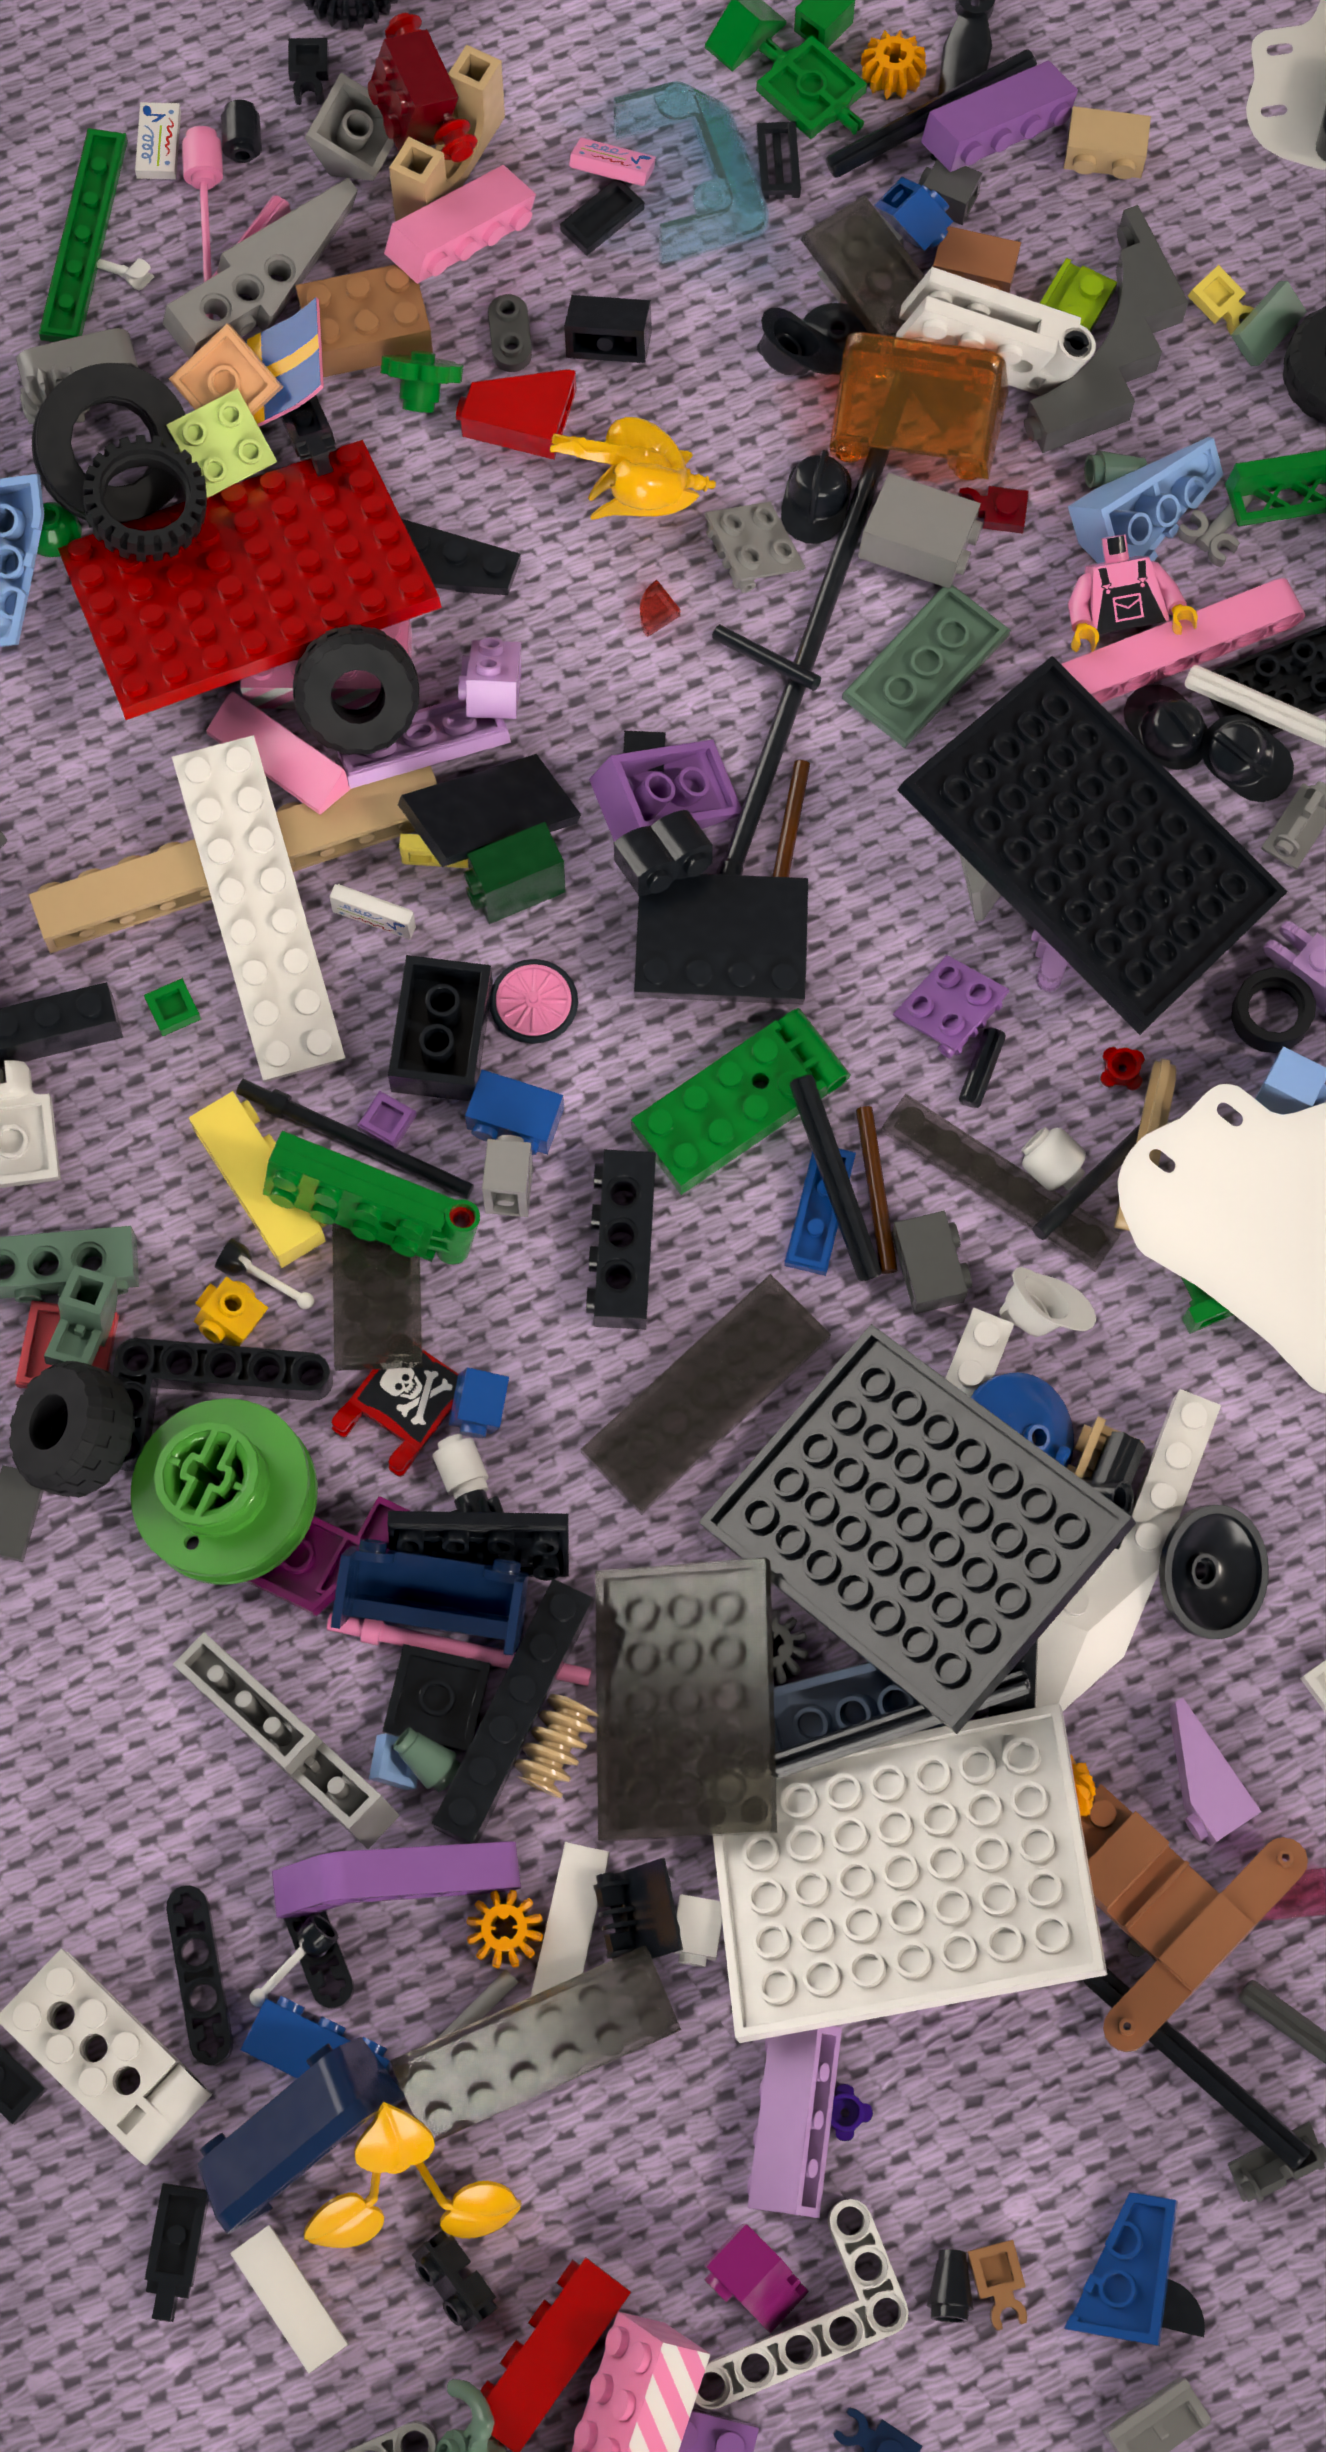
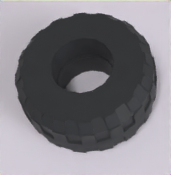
(1306, 365)
(350, 729)
(72, 1429)

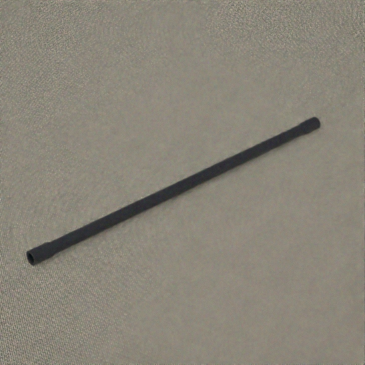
(805, 657)

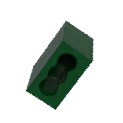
(515, 873)

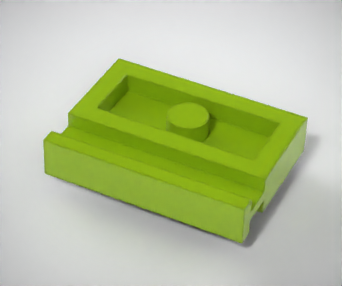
(1080, 293)

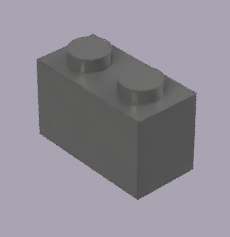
(930, 1262)

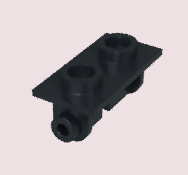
(464, 2300)

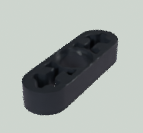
(318, 1980)

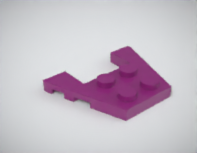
(312, 1570)

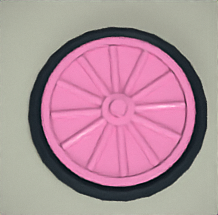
(533, 1001)

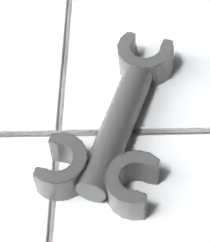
(1212, 537)

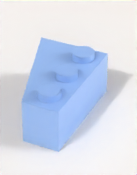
(1293, 1084)

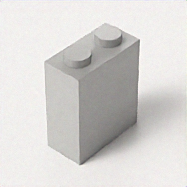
(920, 531)

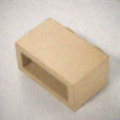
(1107, 142)

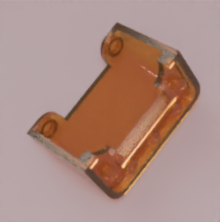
(920, 401)

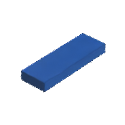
(815, 1222)

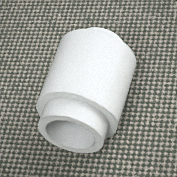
(460, 1465)

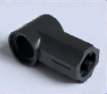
(1117, 1469)

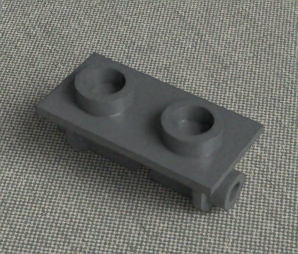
(1264, 2172)

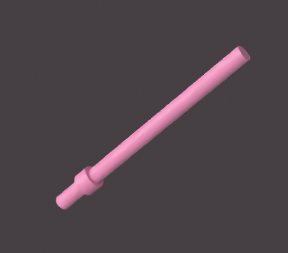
(376, 1631)

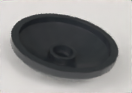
(1213, 1571)

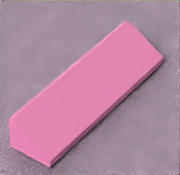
(283, 755)

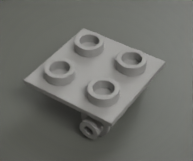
(752, 543)

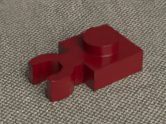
(1002, 507)

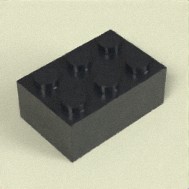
(440, 1028)

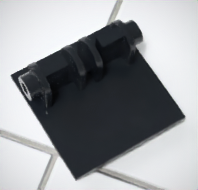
(640, 1910)

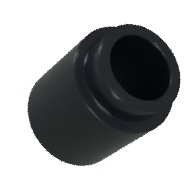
(241, 131)

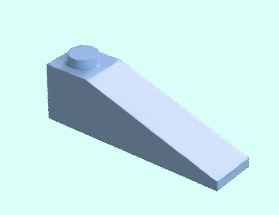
(1147, 501)

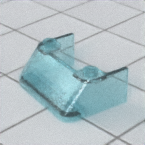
(727, 207)

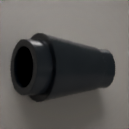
(950, 2288)

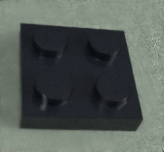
(437, 1696)

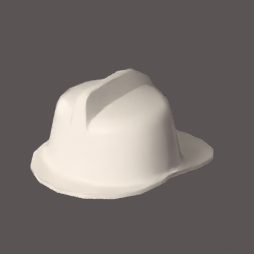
(1045, 1303)

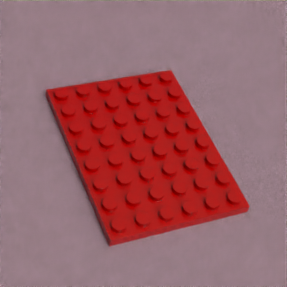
(255, 586)

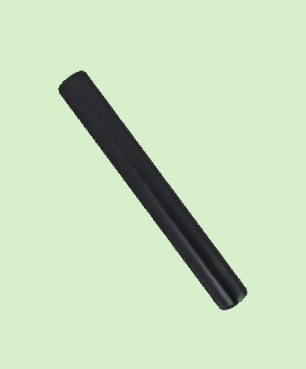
(835, 1178)

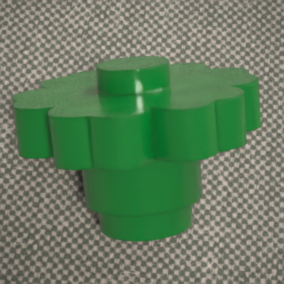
(421, 378)

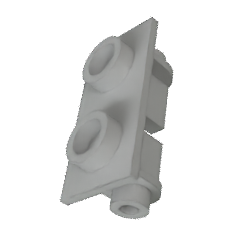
(1298, 825)

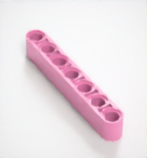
(1162, 653)

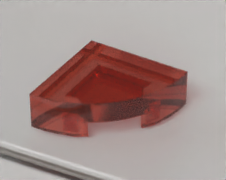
(657, 609)

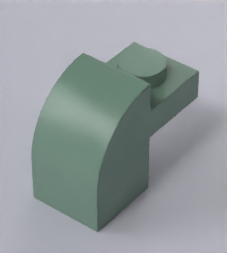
(85, 1317)

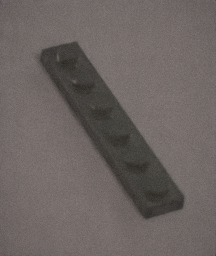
(996, 1180)

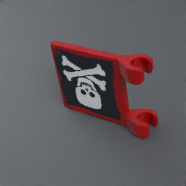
(405, 1403)

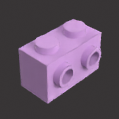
(491, 679)

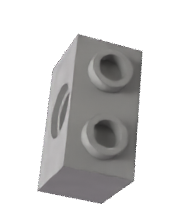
(507, 1176)

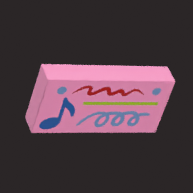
(612, 161)

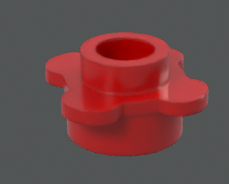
(1123, 1056)

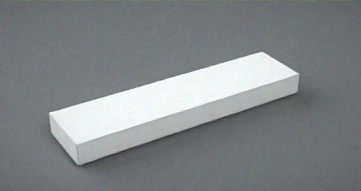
(570, 1917)

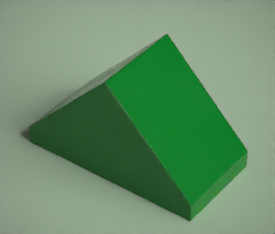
(742, 31)

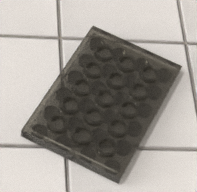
(685, 1701)

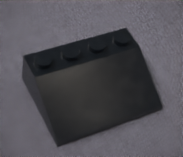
(724, 940)

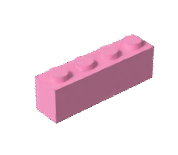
(460, 224)

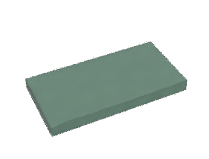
(926, 664)

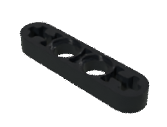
(204, 1974)

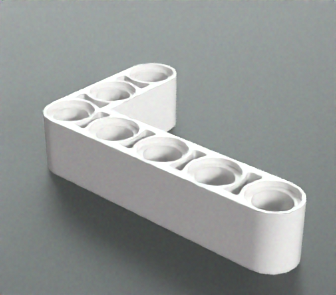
(817, 2328)

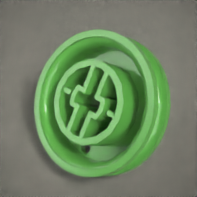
(254, 1513)

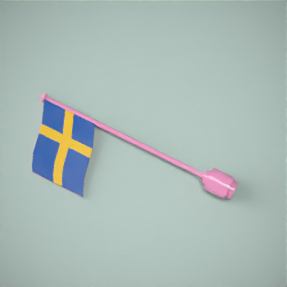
(287, 349)

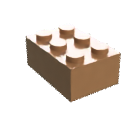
(367, 318)

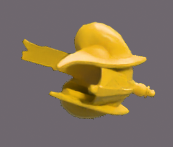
(645, 469)

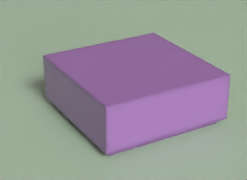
(387, 1119)

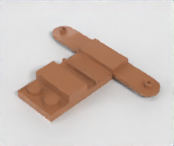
(1173, 1910)

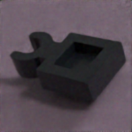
(308, 66)

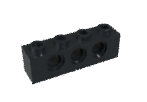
(636, 1174)

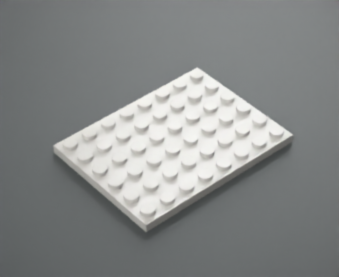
(912, 1880)

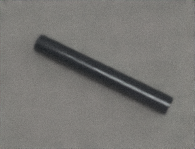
(766, 657)

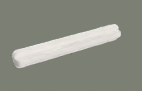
(1257, 704)

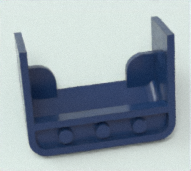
(431, 1592)
(294, 2131)

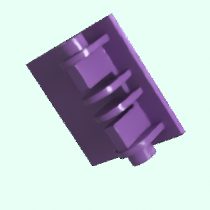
(952, 1005)

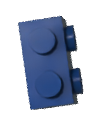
(915, 213)
(515, 1109)

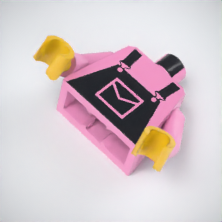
(1124, 595)

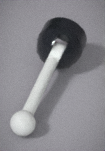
(236, 1260)
(314, 1938)

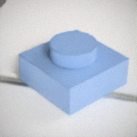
(389, 1767)

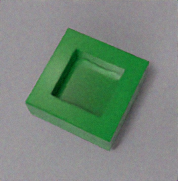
(172, 1007)

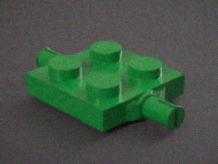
(811, 86)

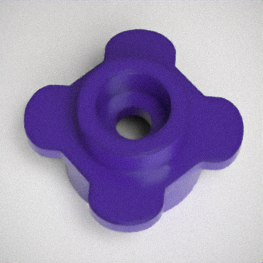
(858, 2112)

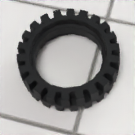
(157, 456)

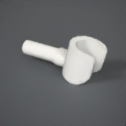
(136, 275)

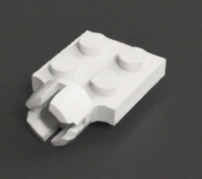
(26, 1130)

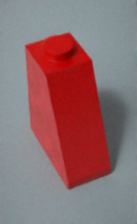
(519, 410)

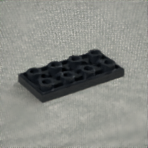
(1286, 672)
(487, 808)
(531, 1539)

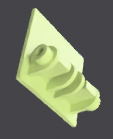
(223, 441)

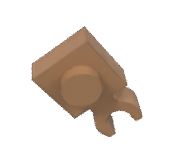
(997, 2275)

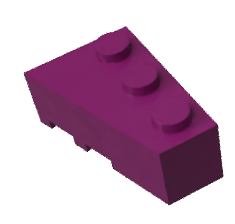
(755, 2277)

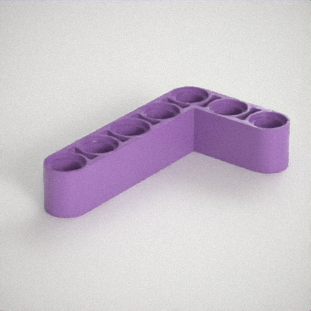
(394, 1875)

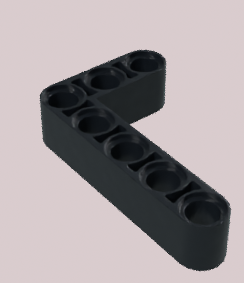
(201, 1376)

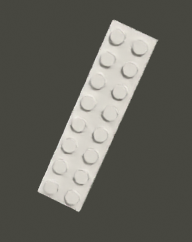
(258, 908)

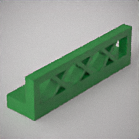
(1278, 474)

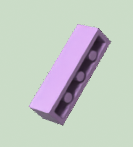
(794, 2122)

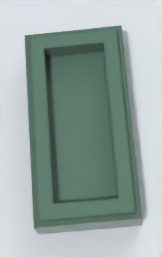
(1268, 323)

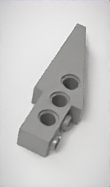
(282, 249)
(287, 1740)

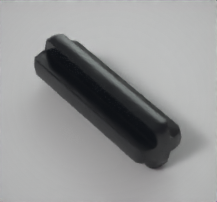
(982, 1067)

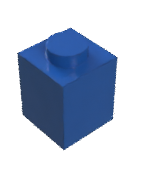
(478, 1402)

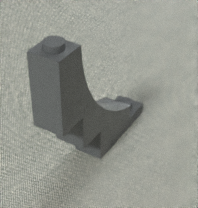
(1099, 393)

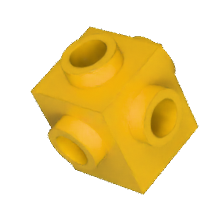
(228, 1312)

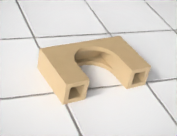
(421, 172)

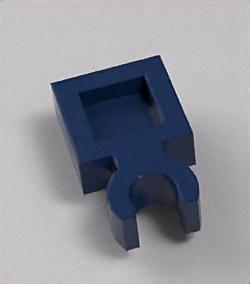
(881, 2439)

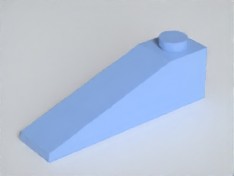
(19, 541)

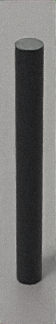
(1085, 1187)

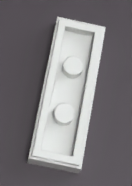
(289, 2299)

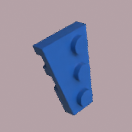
(1130, 2280)

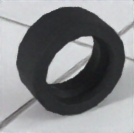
(1276, 979)

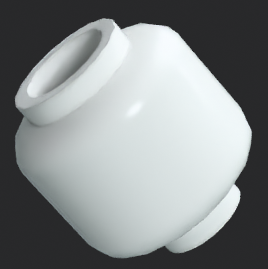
(1054, 1159)

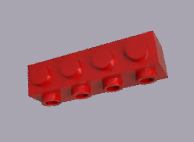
(553, 2352)

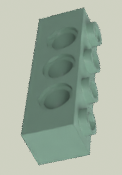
(28, 1252)

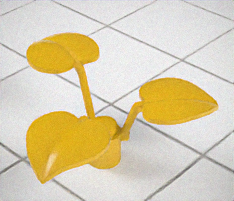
(391, 2146)

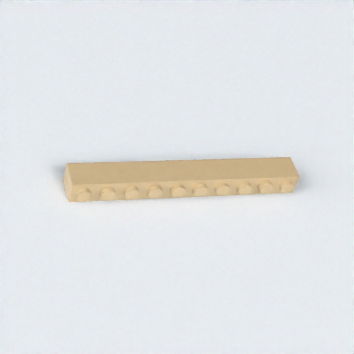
(175, 878)

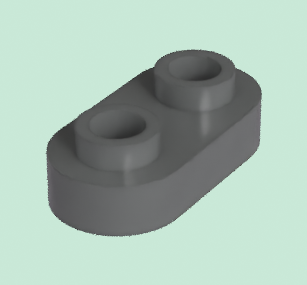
(507, 330)

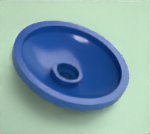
(1029, 1407)

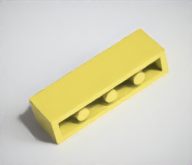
(242, 1158)

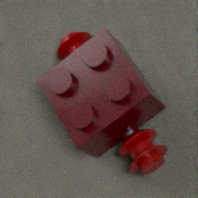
(417, 91)

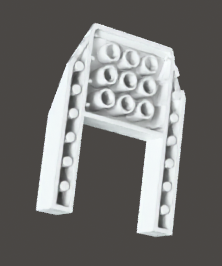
(1104, 1613)

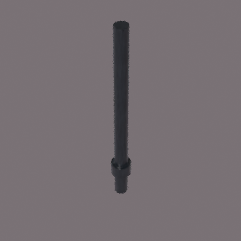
(280, 1105)

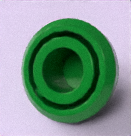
(57, 529)

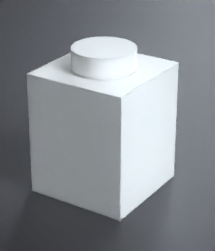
(699, 1929)

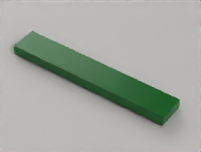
(83, 235)

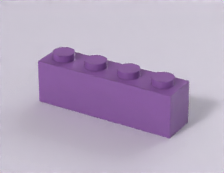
(999, 116)

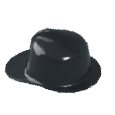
(796, 347)
(816, 499)
(1166, 726)
(1247, 758)

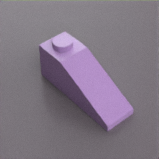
(1209, 1786)

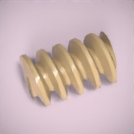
(555, 1744)

